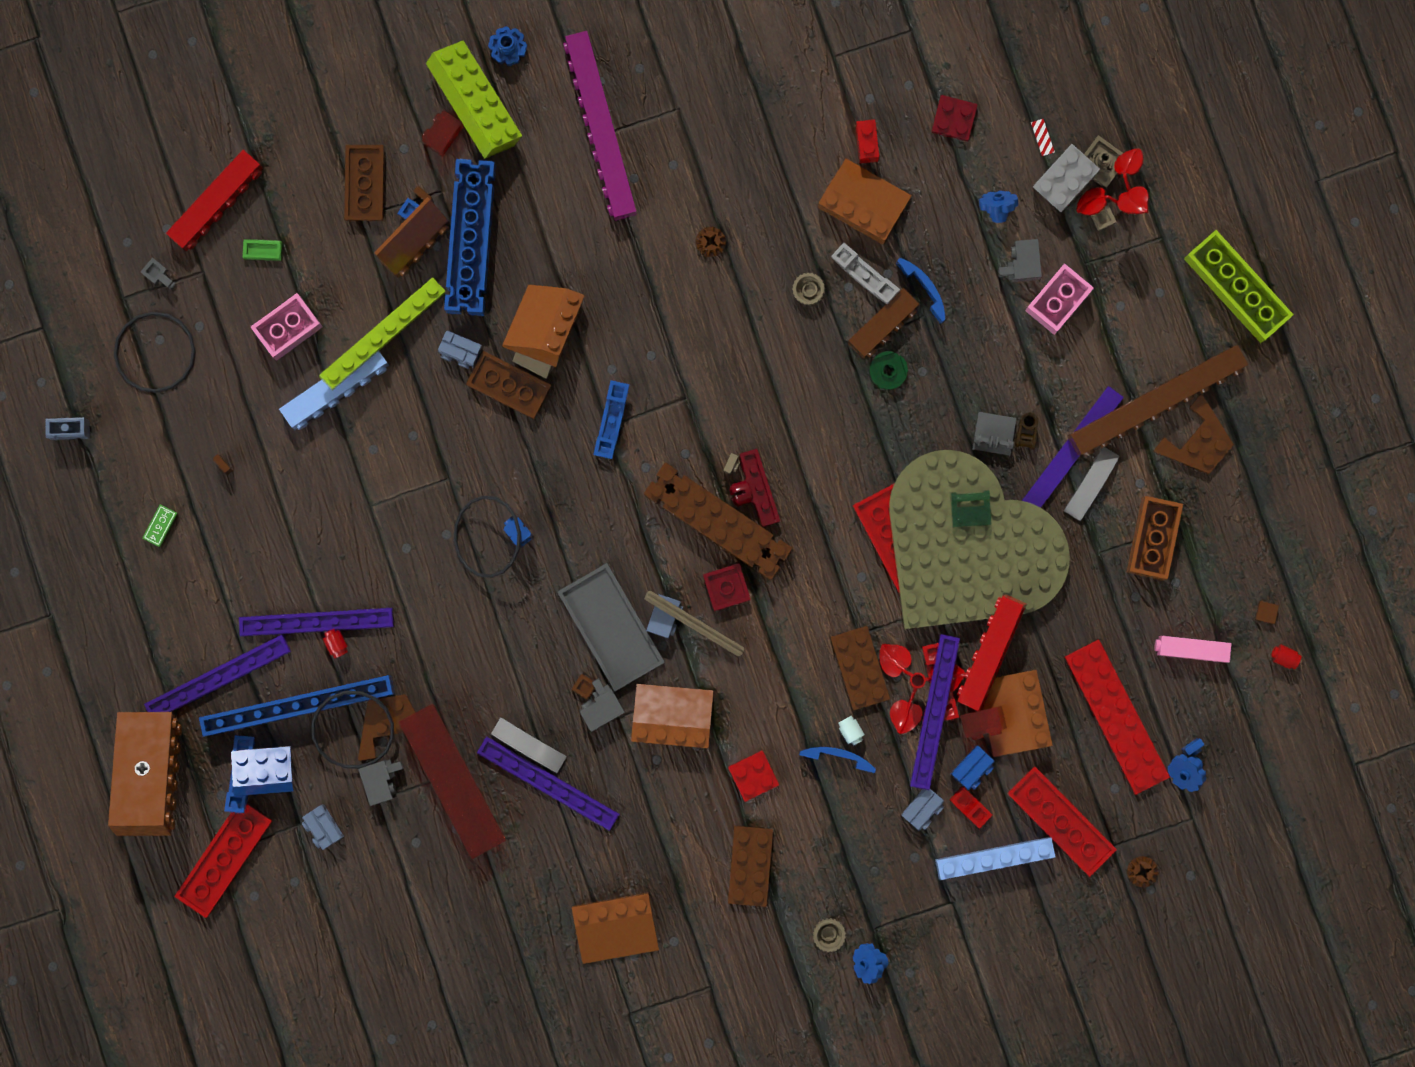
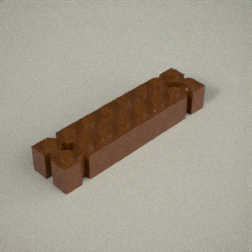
(717, 521)

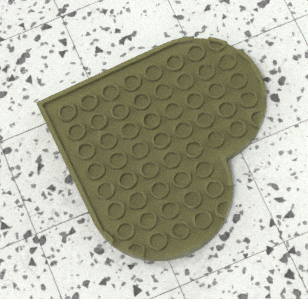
(962, 571)

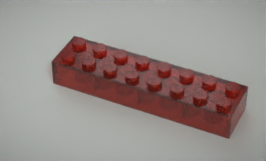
(452, 781)

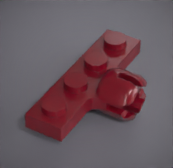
(755, 489)

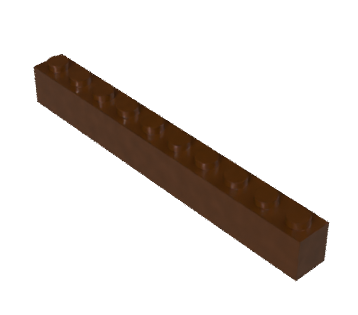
(1157, 400)

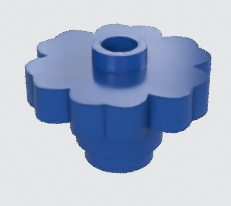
(509, 54)
(998, 205)
(1187, 772)
(869, 963)

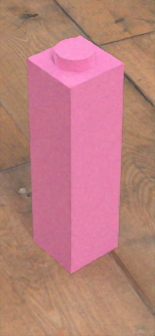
(1193, 649)

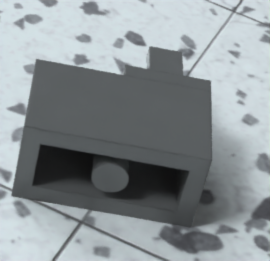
(1026, 263)
(603, 709)
(376, 781)

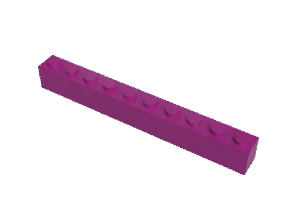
(600, 125)

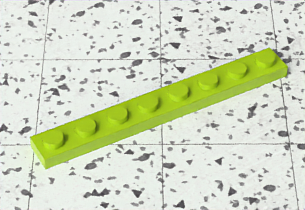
(382, 334)

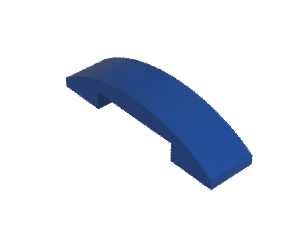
(910, 269)
(611, 419)
(861, 763)
(233, 803)

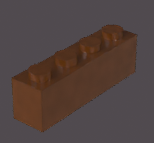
(884, 323)

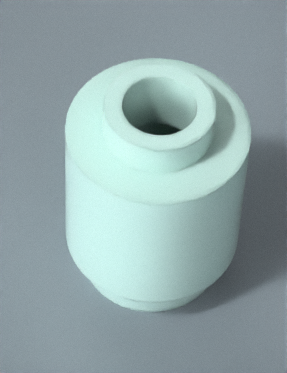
(851, 730)

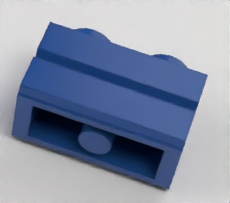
(511, 531)
(973, 767)

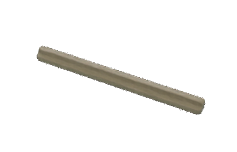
(694, 623)

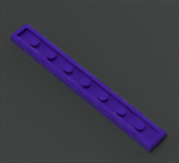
(1067, 455)
(316, 622)
(220, 676)
(934, 712)
(548, 783)

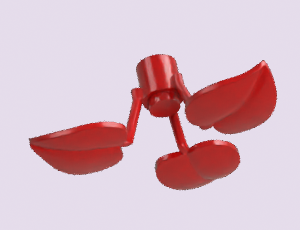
(1130, 202)
(893, 661)

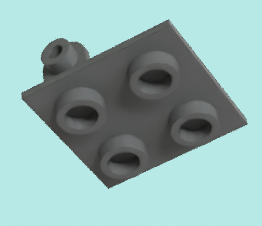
(994, 433)

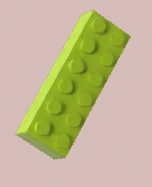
(473, 99)
(1238, 286)

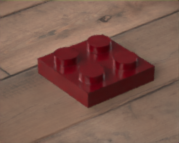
(954, 118)
(726, 587)

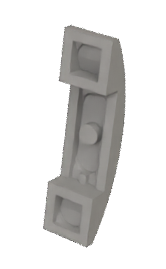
(864, 274)
(1091, 483)
(528, 745)

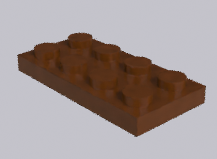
(364, 182)
(508, 385)
(860, 668)
(750, 866)

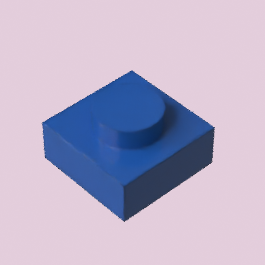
(407, 208)
(1193, 747)

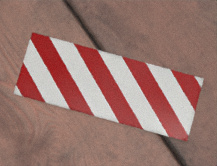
(1042, 137)

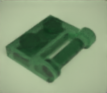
(970, 515)

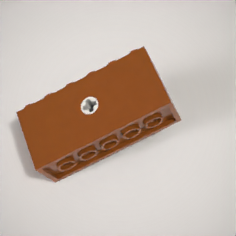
(144, 774)

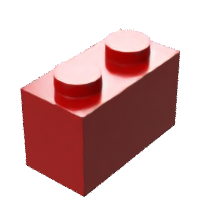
(867, 141)

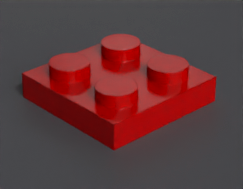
(753, 775)

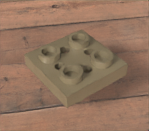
(1105, 156)

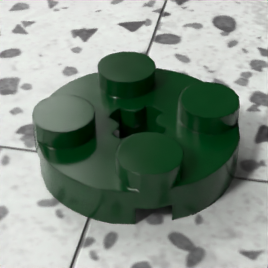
(892, 360)

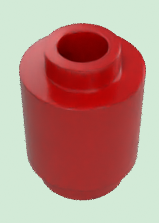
(335, 643)
(1286, 657)

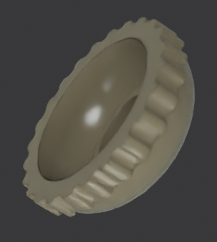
(808, 288)
(829, 935)

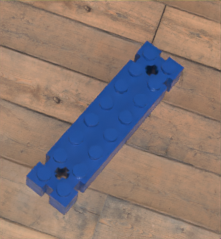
(470, 237)

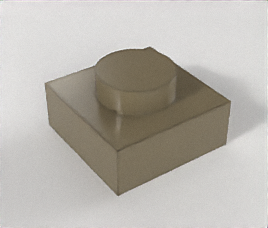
(1104, 218)
(732, 464)

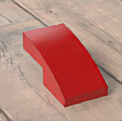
(970, 807)

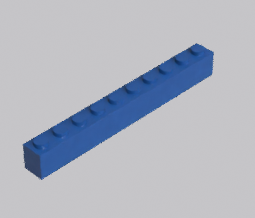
(294, 706)

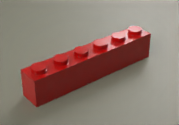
(215, 200)
(992, 652)

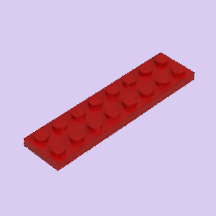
(1116, 717)

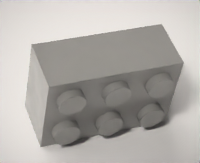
(1066, 178)

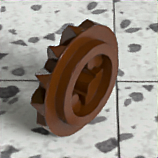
(711, 250)
(1134, 868)

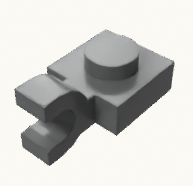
(156, 272)

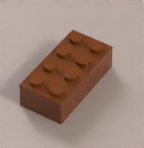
(1154, 538)

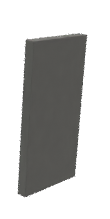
(610, 627)

